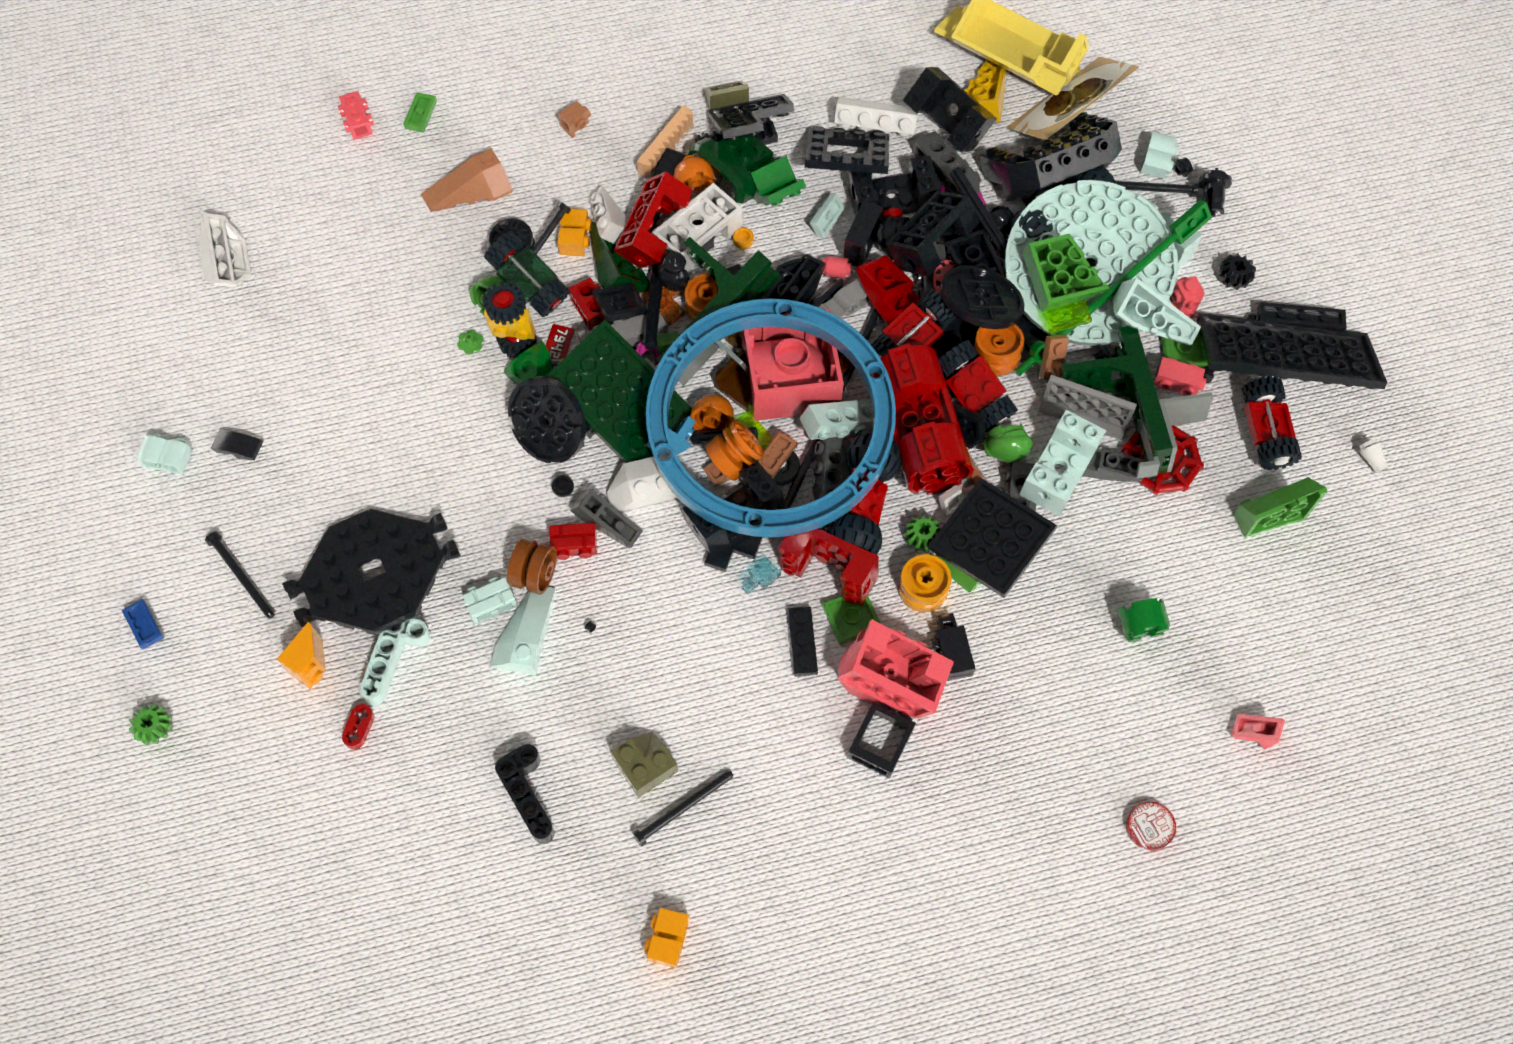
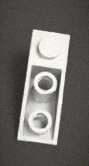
(607, 215)

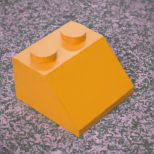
(305, 657)

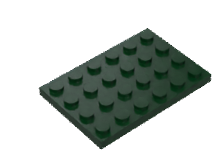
(614, 390)

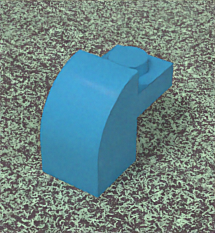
(678, 437)

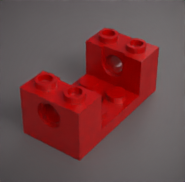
(660, 194)
(858, 565)

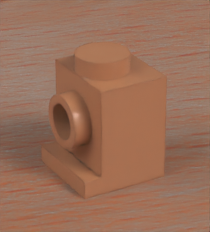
(574, 118)

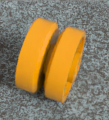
(924, 583)

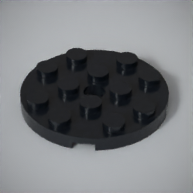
(566, 427)

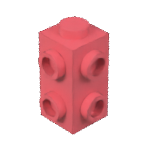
(356, 118)
(1187, 295)
(1179, 377)

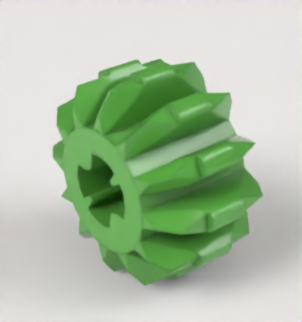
(924, 525)
(160, 721)

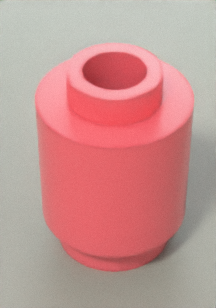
(837, 267)

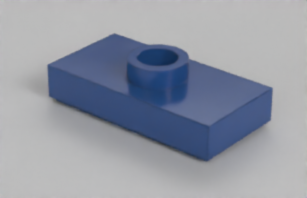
(142, 624)

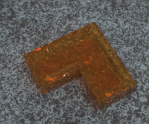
(669, 308)

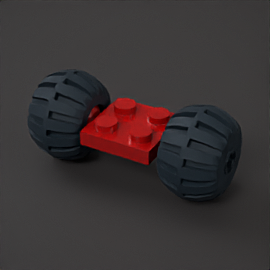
(862, 522)

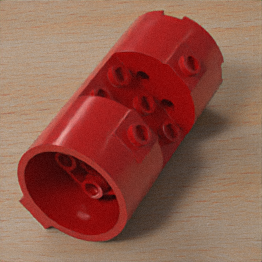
(925, 421)

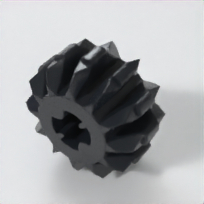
(1237, 271)

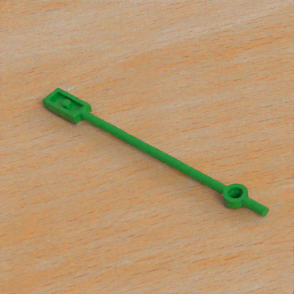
(1180, 231)

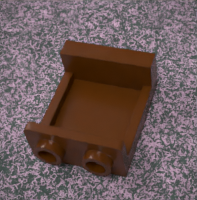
(735, 383)

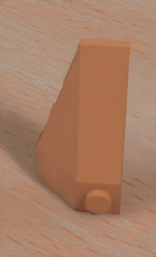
(473, 181)

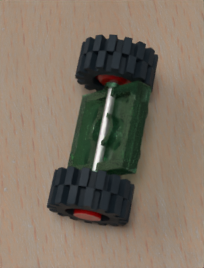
(528, 272)

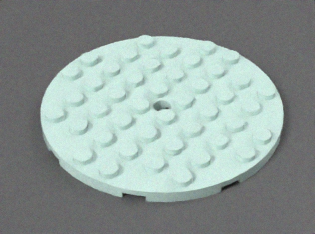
(1108, 227)

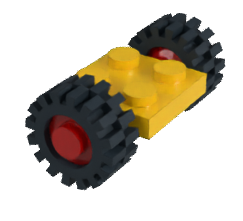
(509, 319)

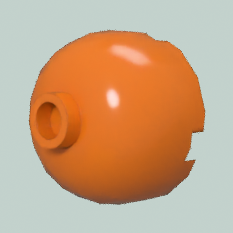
(695, 173)
(712, 413)

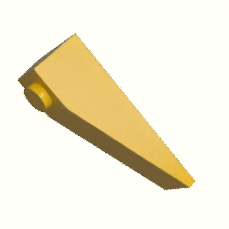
(989, 88)

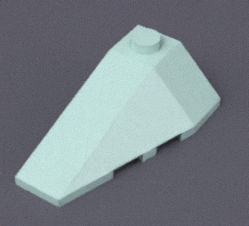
(1150, 312)
(524, 636)

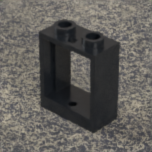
(862, 233)
(871, 760)

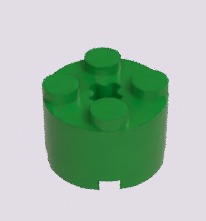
(1144, 618)

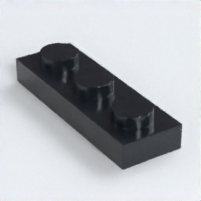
(802, 641)

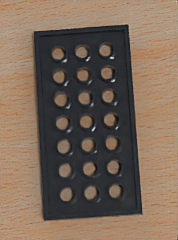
(1290, 351)

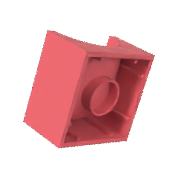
(790, 371)

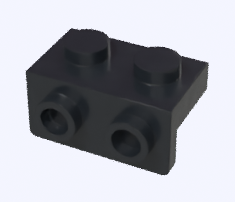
(971, 425)

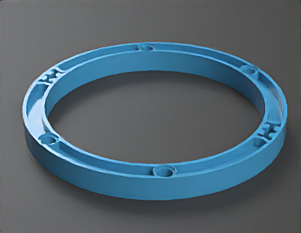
(768, 314)

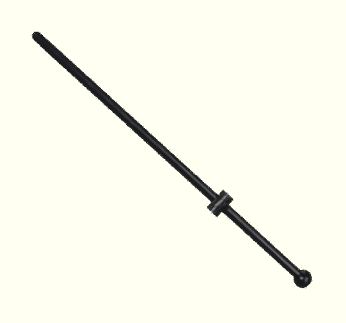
(811, 450)

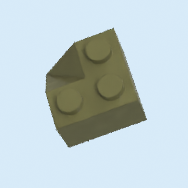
(644, 762)

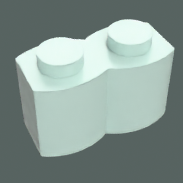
(1159, 154)
(164, 454)

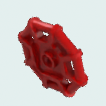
(1182, 483)

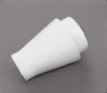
(1374, 455)

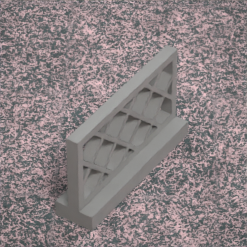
(1056, 403)

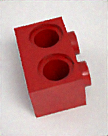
(585, 304)

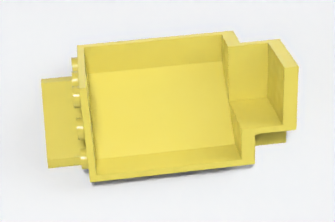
(1016, 43)

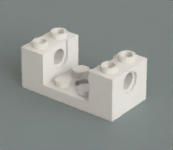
(718, 215)

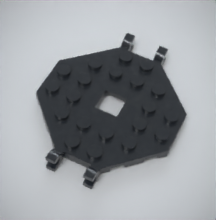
(335, 580)

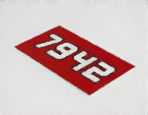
(559, 341)

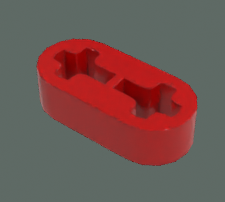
(353, 724)

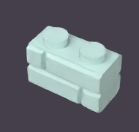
(489, 599)

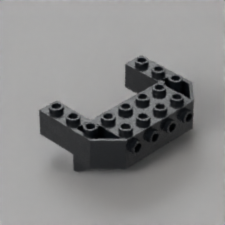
(1056, 161)

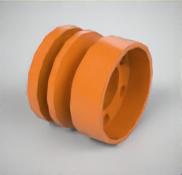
(734, 450)

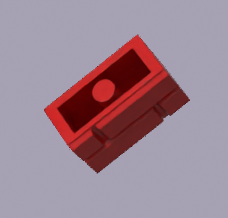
(574, 540)

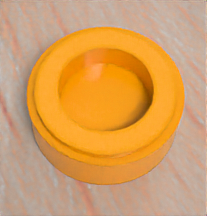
(743, 238)

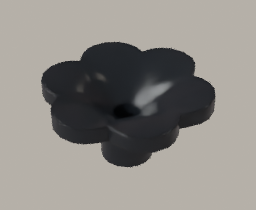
(1105, 351)

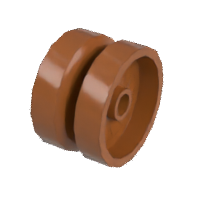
(532, 566)

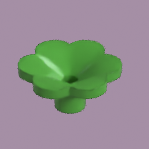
(470, 342)

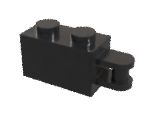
(955, 646)

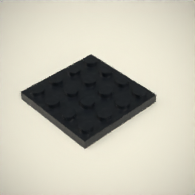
(992, 537)

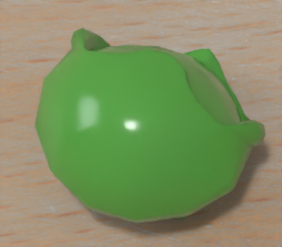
(1008, 443)

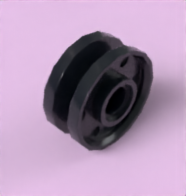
(517, 226)

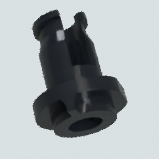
(1214, 185)

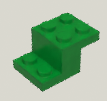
(775, 181)

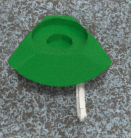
(531, 363)

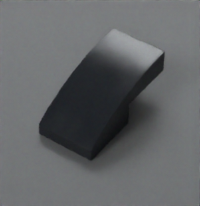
(238, 444)

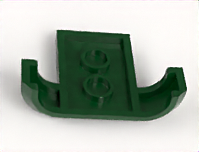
(734, 161)

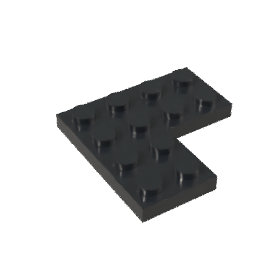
(748, 116)

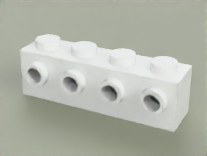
(875, 115)

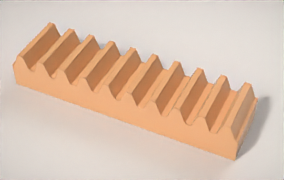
(666, 139)

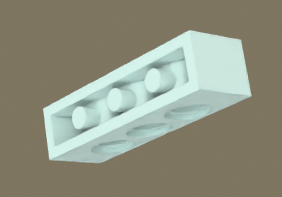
(838, 419)

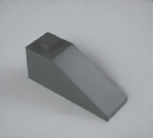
(607, 519)

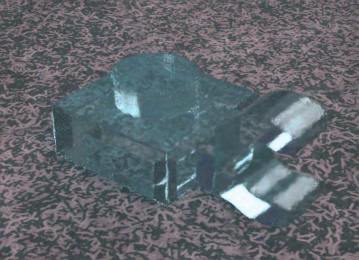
(761, 574)

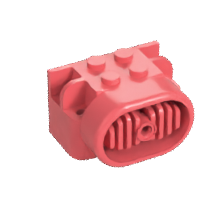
(894, 671)

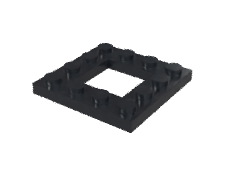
(876, 142)

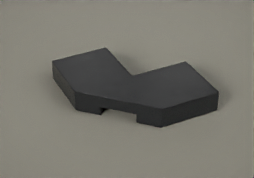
(747, 547)

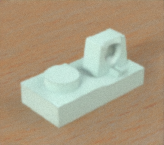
(826, 215)

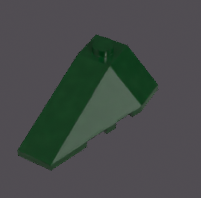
(612, 267)

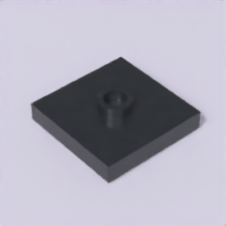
(619, 302)

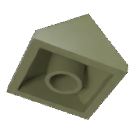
(726, 94)

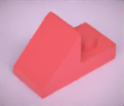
(1258, 729)

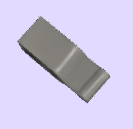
(847, 300)

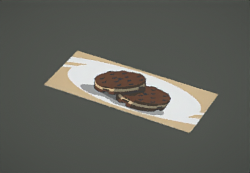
(1078, 95)

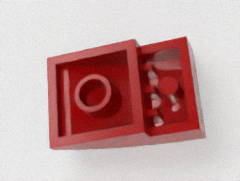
(887, 287)

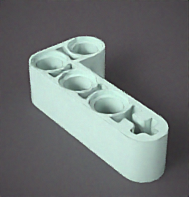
(390, 659)

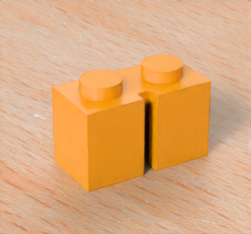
(573, 235)
(668, 937)

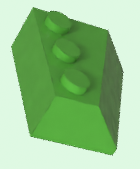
(1061, 272)
(1279, 507)

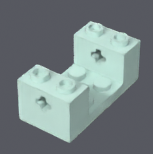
(1071, 446)

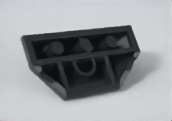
(797, 280)

